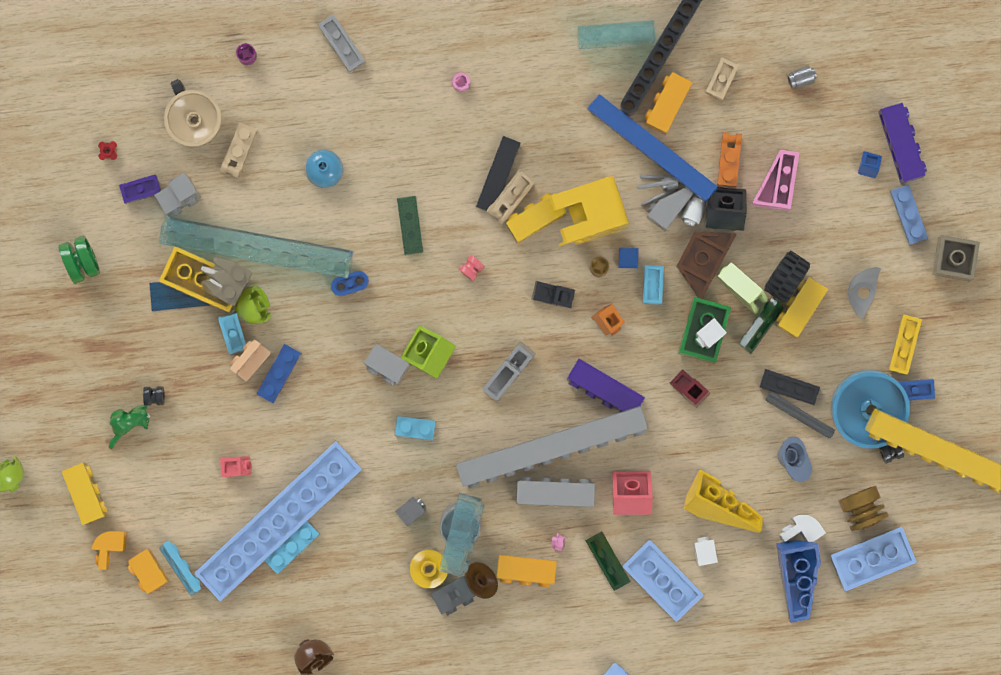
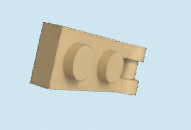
(239, 149)
(511, 196)

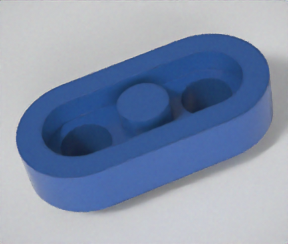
(350, 283)

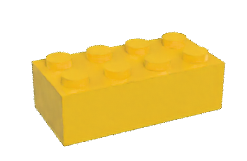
(185, 275)

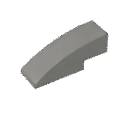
(508, 371)

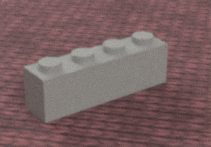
(555, 493)

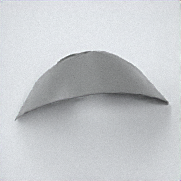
(868, 279)

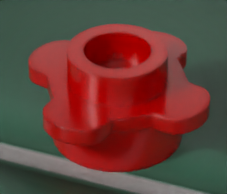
(111, 154)

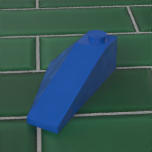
(799, 571)

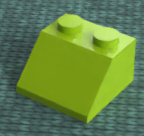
(428, 351)

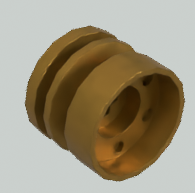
(863, 508)

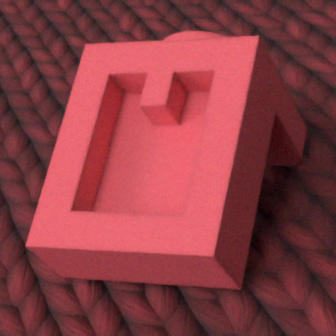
(235, 466)

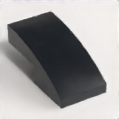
(553, 294)

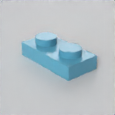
(232, 332)
(415, 428)

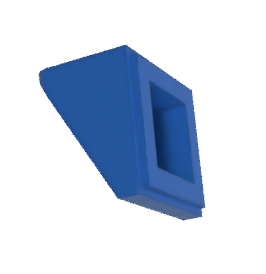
(869, 164)
(628, 258)

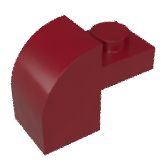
(690, 388)

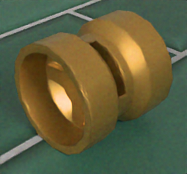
(599, 266)

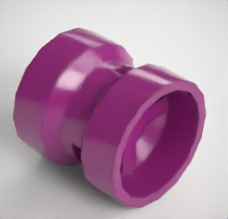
(246, 50)

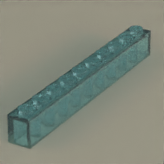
(256, 247)

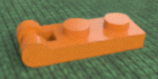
(729, 160)

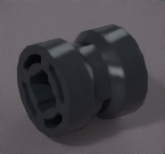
(153, 396)
(889, 453)

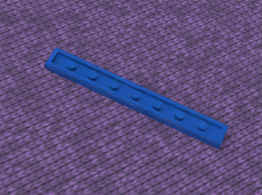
(652, 148)

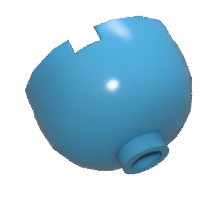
(330, 174)

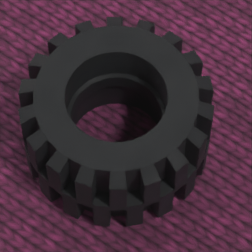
(787, 276)

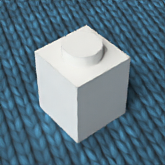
(710, 334)
(705, 551)

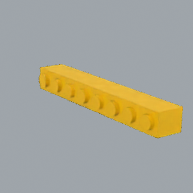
(935, 449)

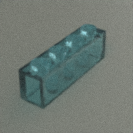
(616, 34)
(460, 535)

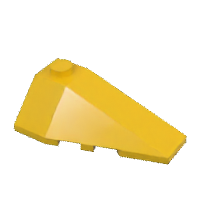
(713, 502)

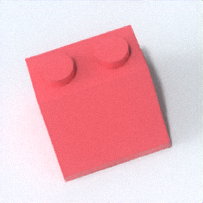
(632, 492)

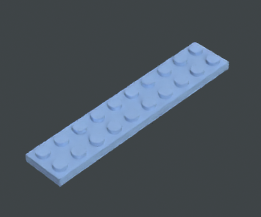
(278, 521)

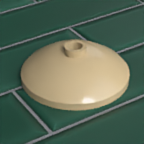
(184, 108)

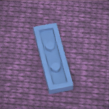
(909, 214)

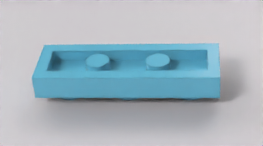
(292, 547)
(180, 567)

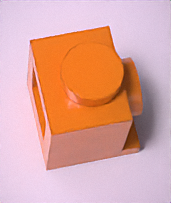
(614, 318)

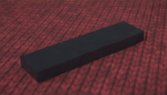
(498, 172)

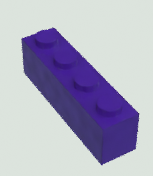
(902, 143)
(604, 387)

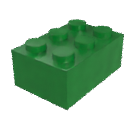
(699, 315)

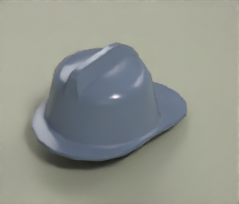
(795, 459)

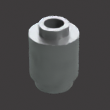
(802, 77)

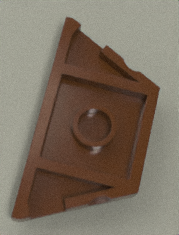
(703, 259)

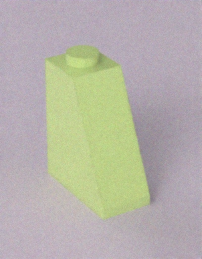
(743, 289)

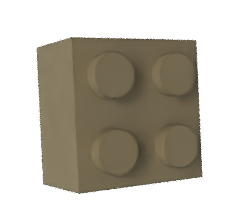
(955, 258)

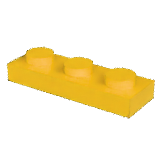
(905, 344)

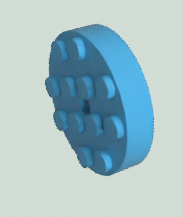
(854, 397)

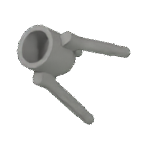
(667, 183)

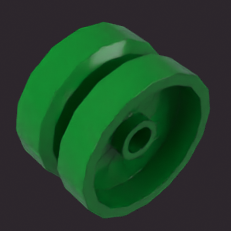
(80, 259)

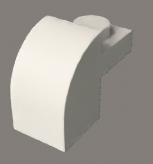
(806, 525)

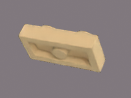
(722, 79)

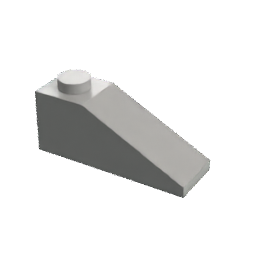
(668, 208)

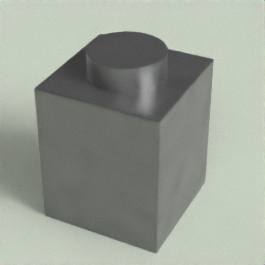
(411, 510)

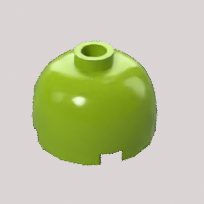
(253, 305)
(11, 475)

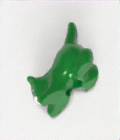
(123, 422)

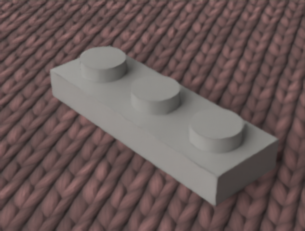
(341, 43)

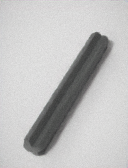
(800, 415)

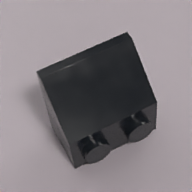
(727, 209)

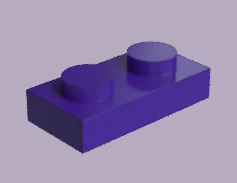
(140, 189)

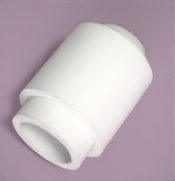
(693, 211)

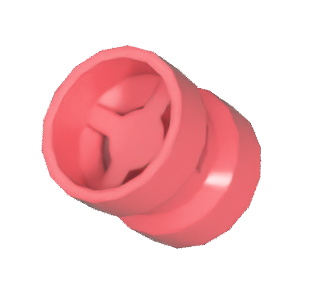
(471, 267)

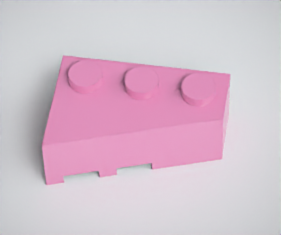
(778, 185)

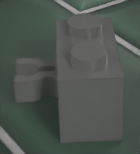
(452, 596)

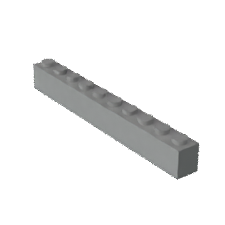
(551, 446)

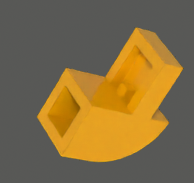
(108, 542)

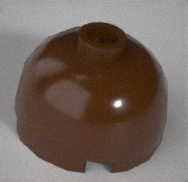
(312, 655)

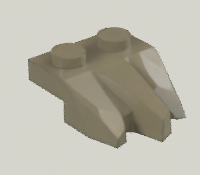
(225, 280)

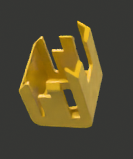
(593, 209)

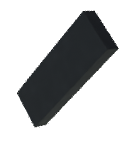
(789, 387)

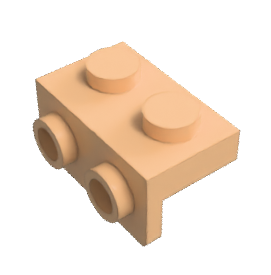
(250, 360)

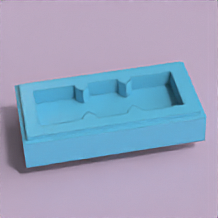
(653, 284)

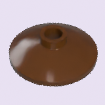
(481, 580)

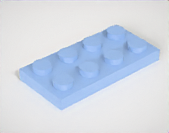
(873, 558)
(662, 580)

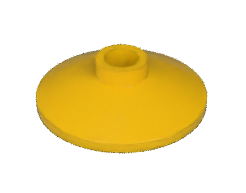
(418, 571)

